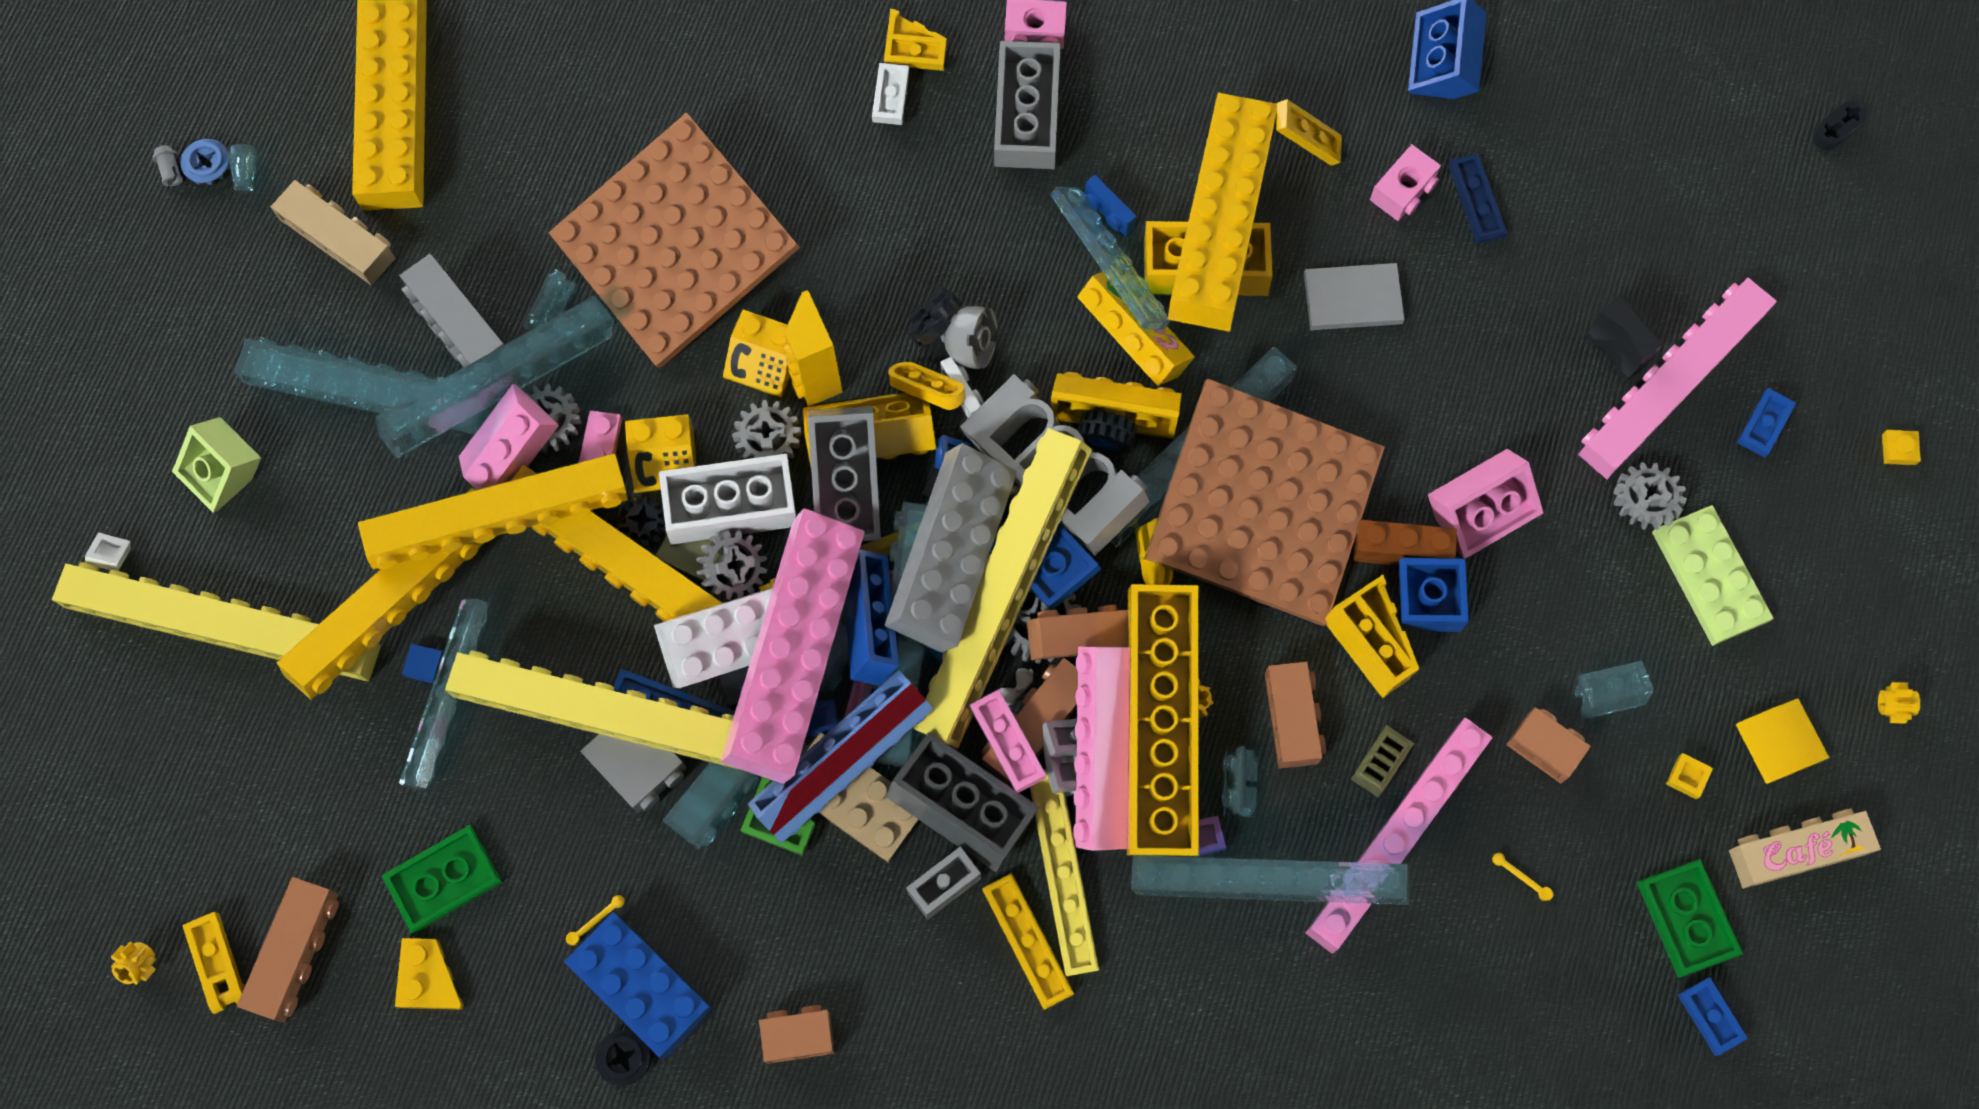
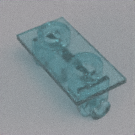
(550, 300)
(1239, 767)

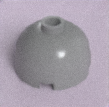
(970, 335)

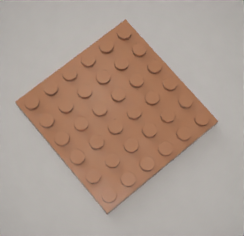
(673, 240)
(1264, 502)

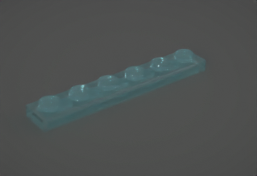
(1110, 258)
(440, 704)

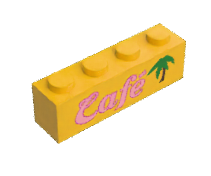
(1154, 350)

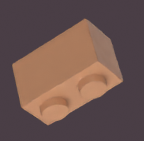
(1549, 744)
(796, 1035)

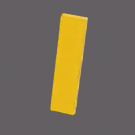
(1027, 941)

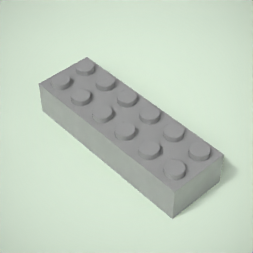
(951, 548)

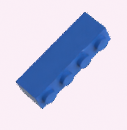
(867, 606)

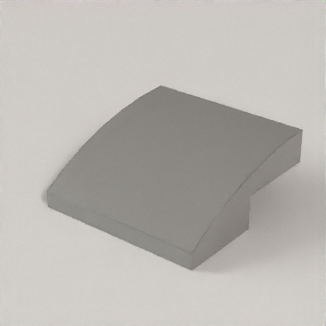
(1060, 754)

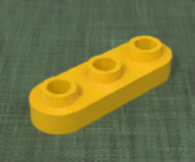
(927, 385)

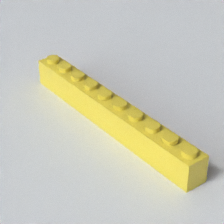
(1004, 584)
(190, 615)
(589, 707)

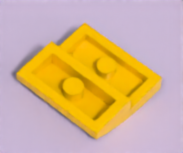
(1782, 741)

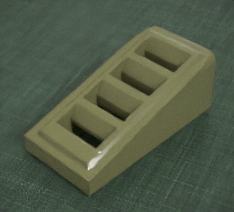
(1369, 782)

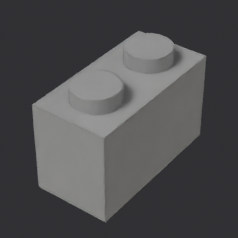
(943, 883)

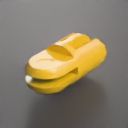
(1152, 573)

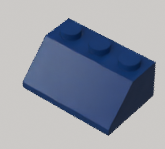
(1448, 50)

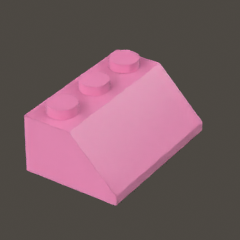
(506, 440)
(1487, 502)

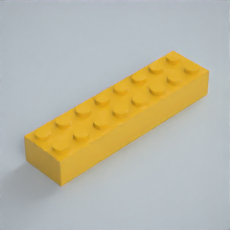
(389, 104)
(1223, 212)
(1163, 721)

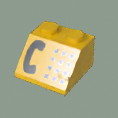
(757, 354)
(657, 447)

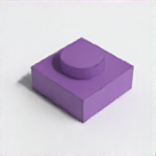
(1210, 836)

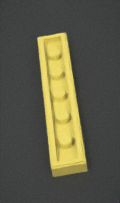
(1064, 880)

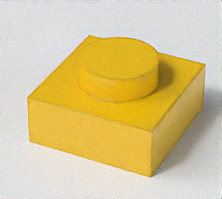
(1901, 447)
(1689, 776)

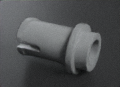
(167, 164)

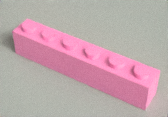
(1102, 748)

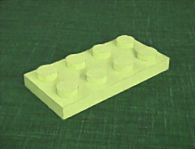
(1712, 575)

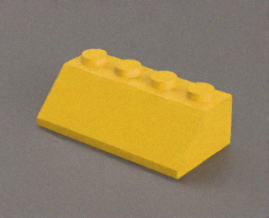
(811, 354)
(1150, 409)
(900, 424)

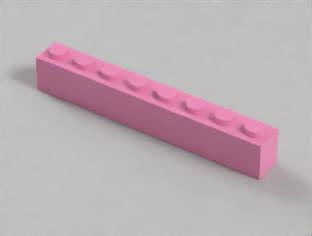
(1676, 378)
(1406, 825)

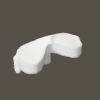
(1024, 679)

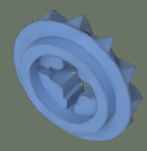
(211, 150)

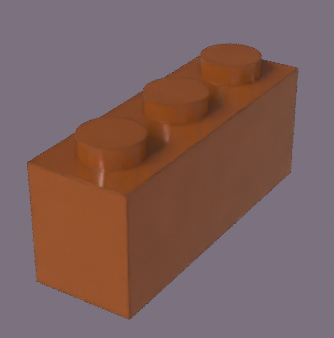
(1388, 542)

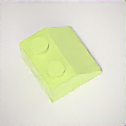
(215, 462)

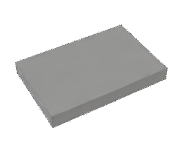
(1353, 296)

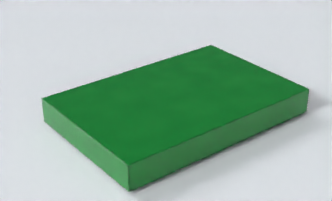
(441, 879)
(1689, 918)

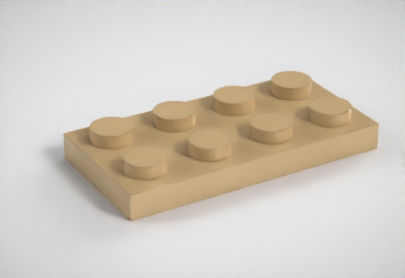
(869, 815)

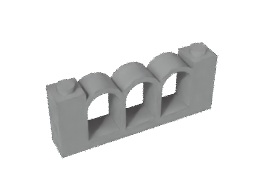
(1018, 403)

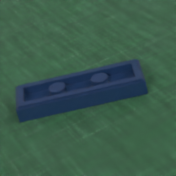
(1477, 198)

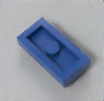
(1115, 211)
(1766, 422)
(1712, 1016)

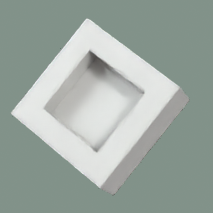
(107, 552)

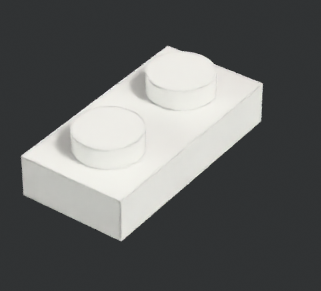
(890, 94)
(958, 372)

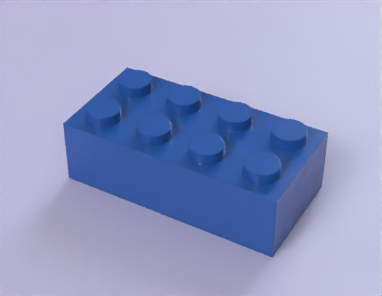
(639, 986)

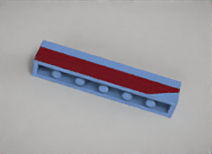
(841, 756)

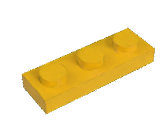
(1308, 132)

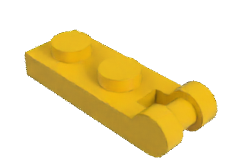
(214, 961)

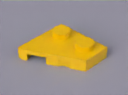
(913, 44)
(425, 977)

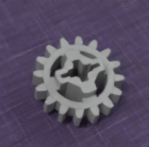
(562, 414)
(779, 434)
(1659, 508)
(729, 553)

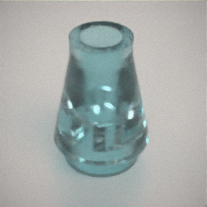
(243, 165)

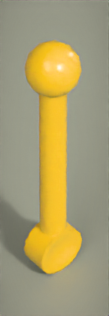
(1544, 893)
(573, 938)

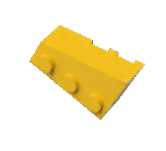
(1373, 637)

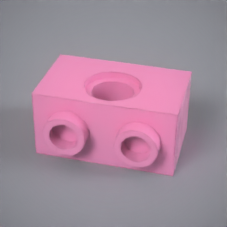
(1047, 14)
(1413, 168)

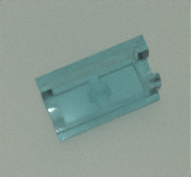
(1614, 689)

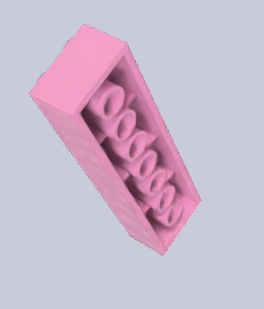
(793, 647)

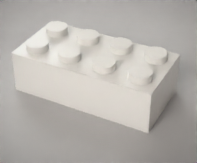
(727, 497)
(712, 639)

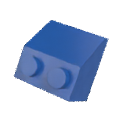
(1433, 594)

